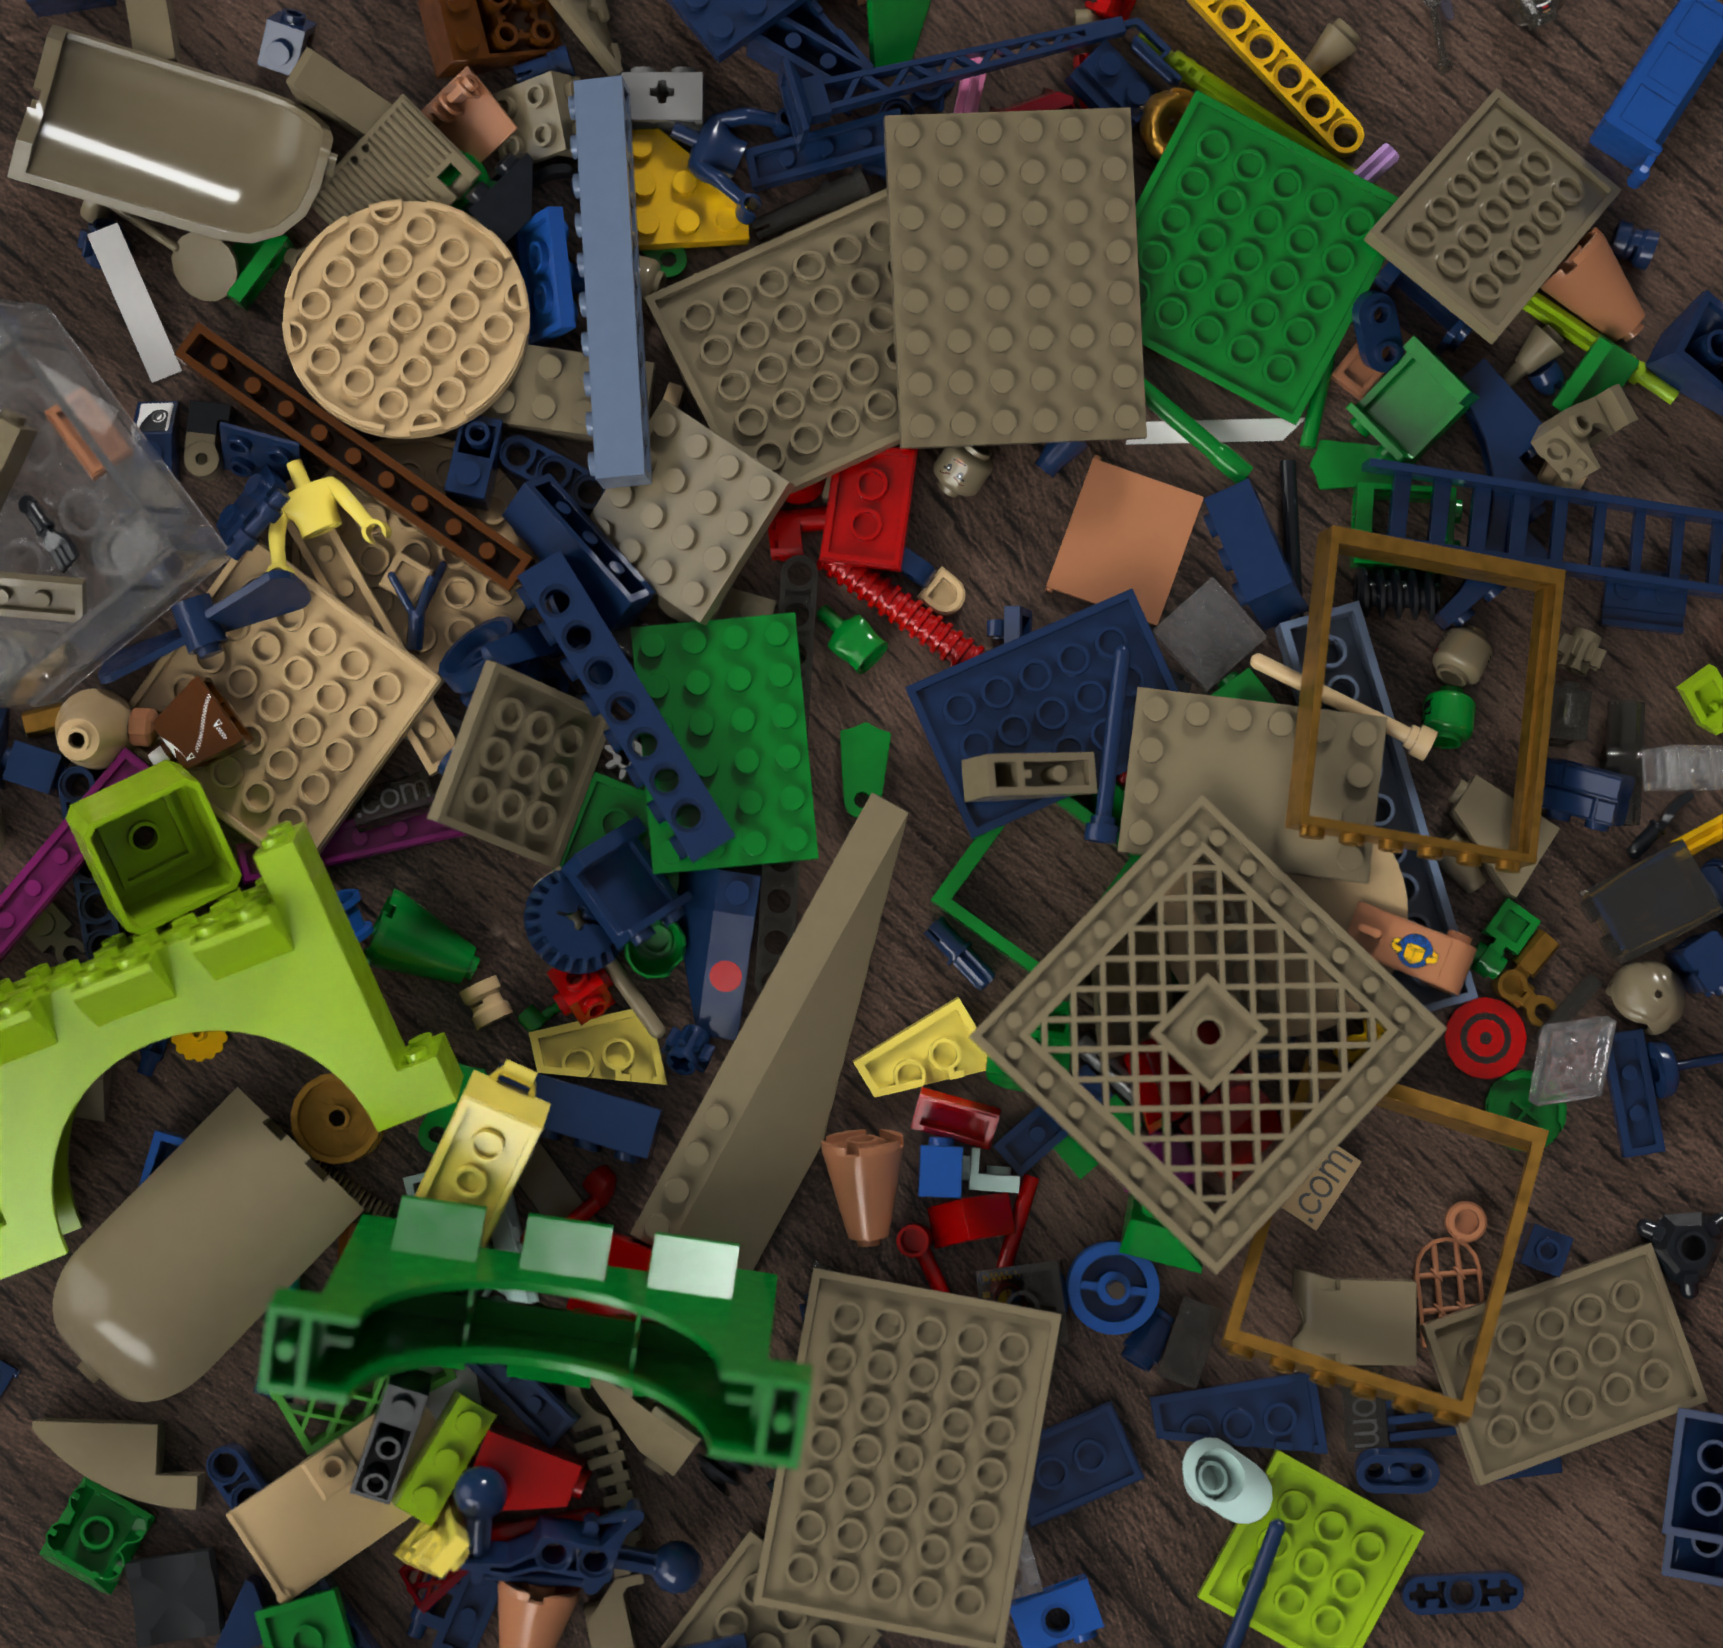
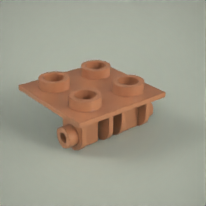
(470, 116)

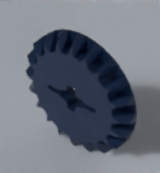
(555, 935)

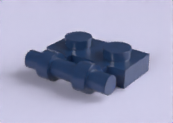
(253, 511)
(465, 1617)

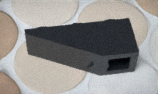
(391, 1434)

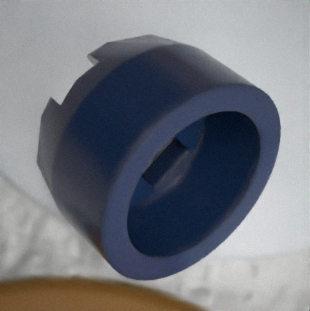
(1547, 378)

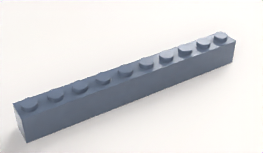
(611, 283)

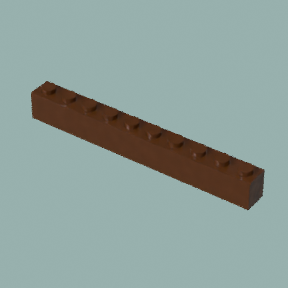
(354, 458)

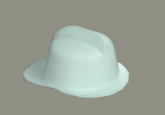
(1226, 1481)

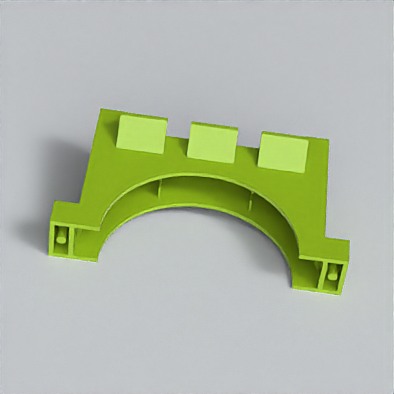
(257, 964)

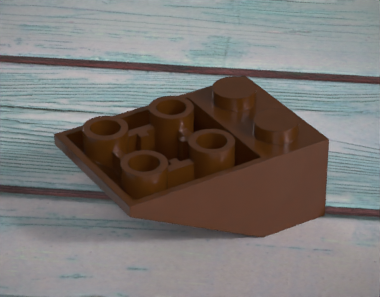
(487, 33)

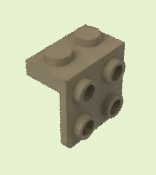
(541, 115)

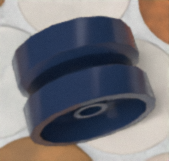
(465, 662)

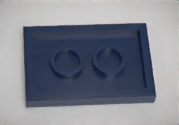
(1081, 1463)

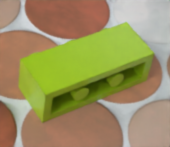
(443, 1457)

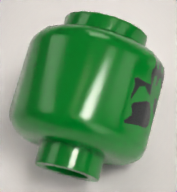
(1449, 714)

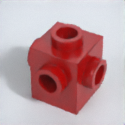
(582, 994)

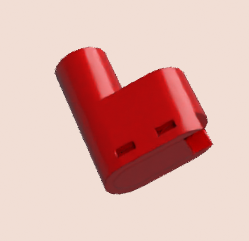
(787, 530)

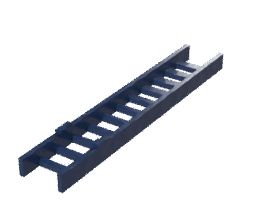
(1561, 496)

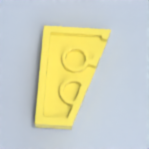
(602, 1048)
(924, 1053)

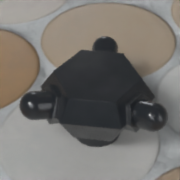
(1685, 1246)

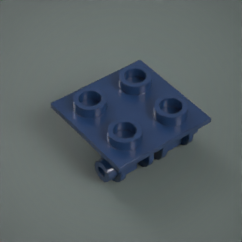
(249, 451)

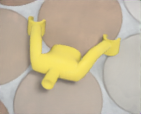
(316, 512)

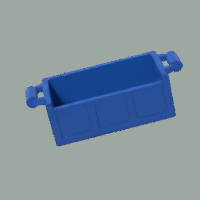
(1661, 87)

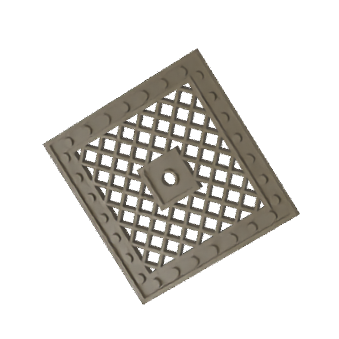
(1407, 1035)

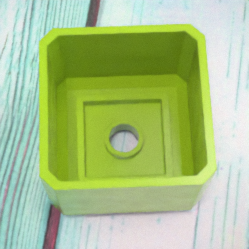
(172, 874)

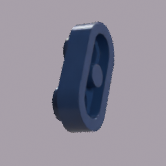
(1377, 334)
(1395, 1470)

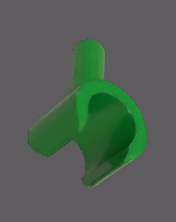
(534, 1020)

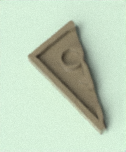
(589, 23)

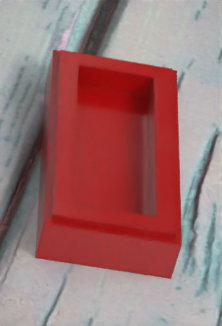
(955, 1118)

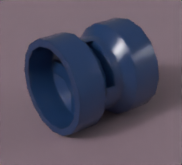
(1627, 236)

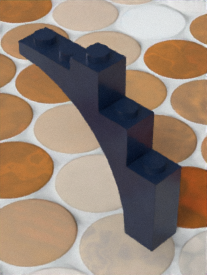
(1503, 433)

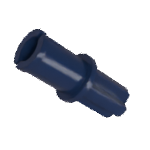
(960, 954)

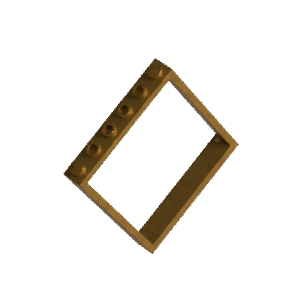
(1537, 707)
(1362, 1382)

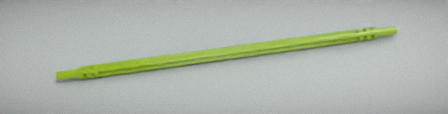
(1538, 306)

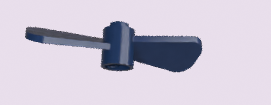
(204, 624)

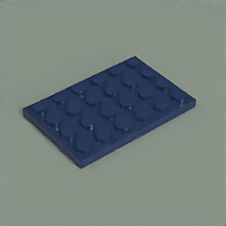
(1038, 698)

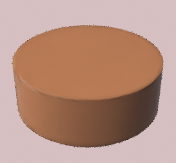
(1465, 1221)

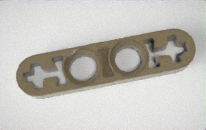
(1237, 948)

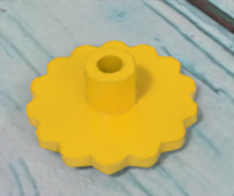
(200, 1044)

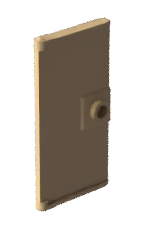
(309, 1519)

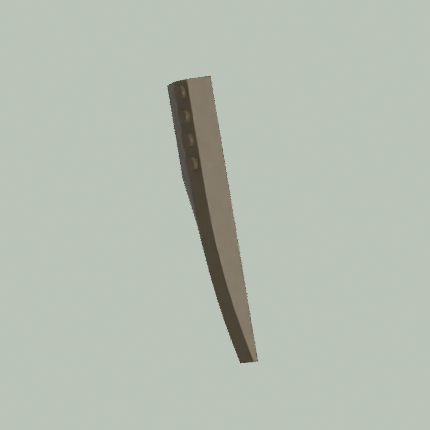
(784, 1068)

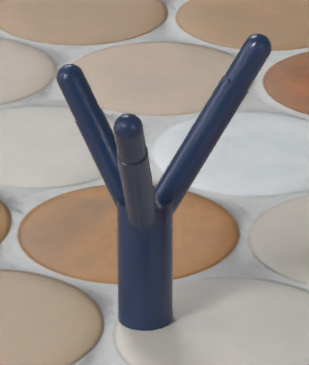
(417, 615)

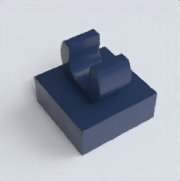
(1016, 623)

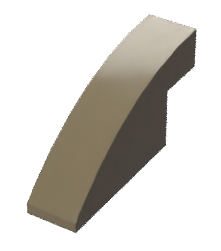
(123, 1458)

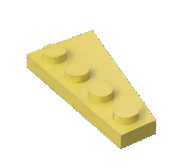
(439, 1546)

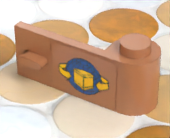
(1414, 949)

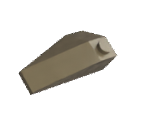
(652, 1426)

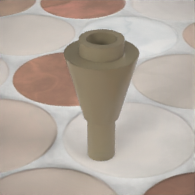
(1539, 349)

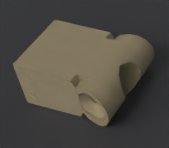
(1356, 1318)

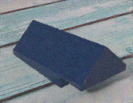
(1695, 1499)

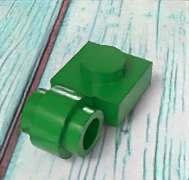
(1510, 930)

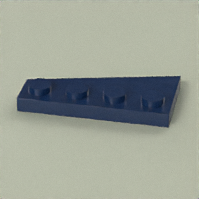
(1259, 1412)

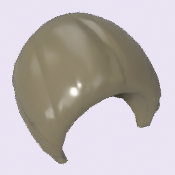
(1634, 995)

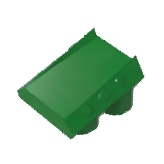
(96, 1536)

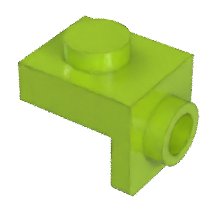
(1705, 698)

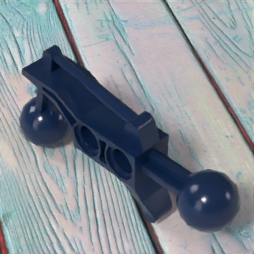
(482, 1495)

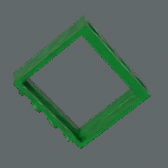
(967, 864)

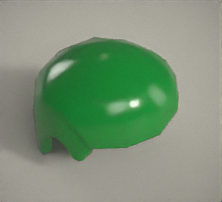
(658, 954)

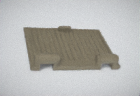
(399, 162)

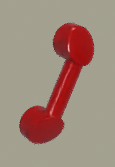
(600, 1186)
(915, 1242)

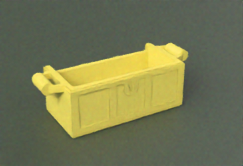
(487, 1143)

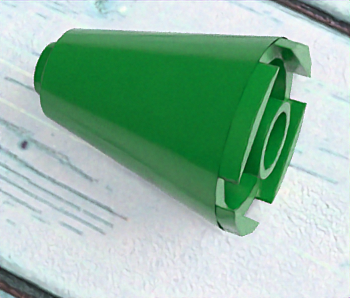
(418, 943)

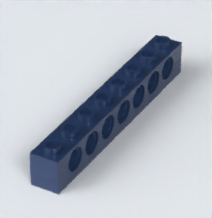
(556, 576)

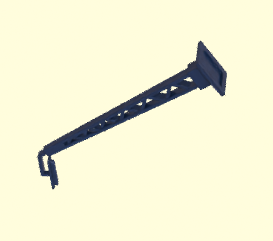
(808, 101)

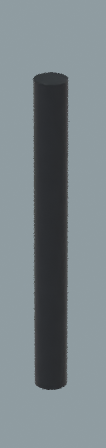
(1291, 522)

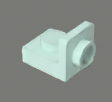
(995, 1179)

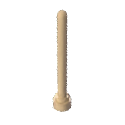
(1414, 738)

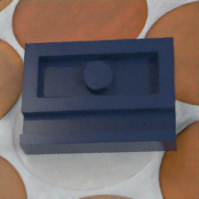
(1110, 82)
(1642, 607)

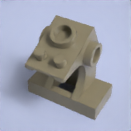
(1567, 438)

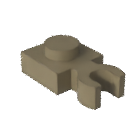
(52, 931)

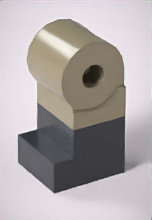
(203, 438)

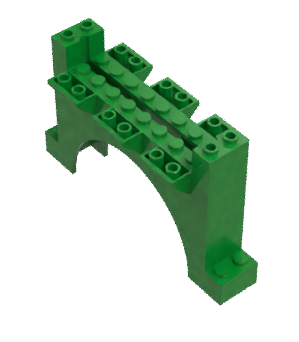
(401, 1310)

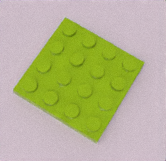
(1331, 1565)

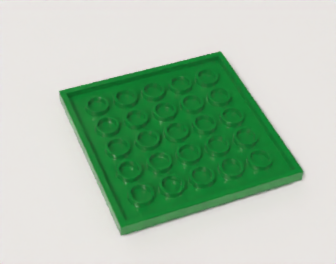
(1252, 256)

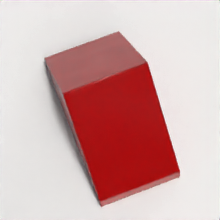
(971, 1219)

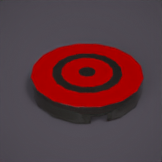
(1484, 1038)

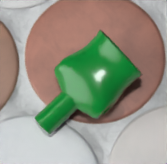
(853, 639)

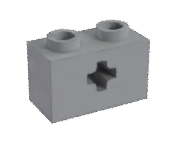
(684, 100)

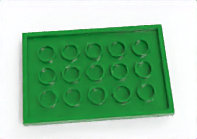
(741, 721)

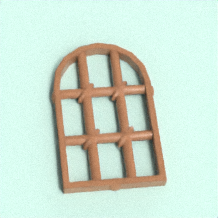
(1438, 1277)

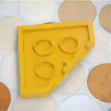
(675, 205)

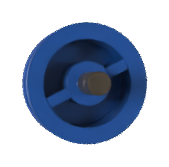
(1112, 1288)

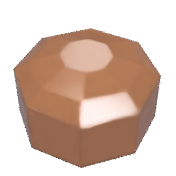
(141, 728)

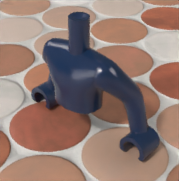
(718, 151)

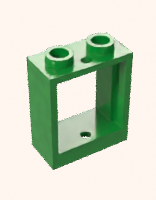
(1362, 515)

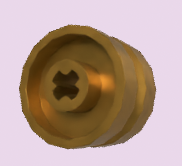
(325, 1138)

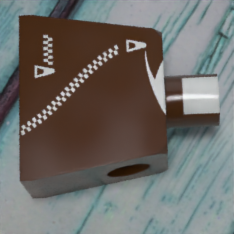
(198, 727)

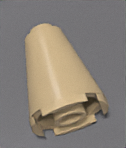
(93, 728)

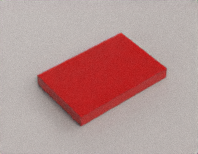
(870, 511)

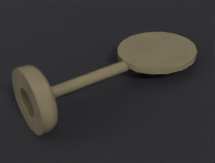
(200, 263)

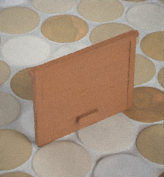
(1124, 537)

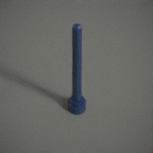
(1102, 824)
(1255, 1584)

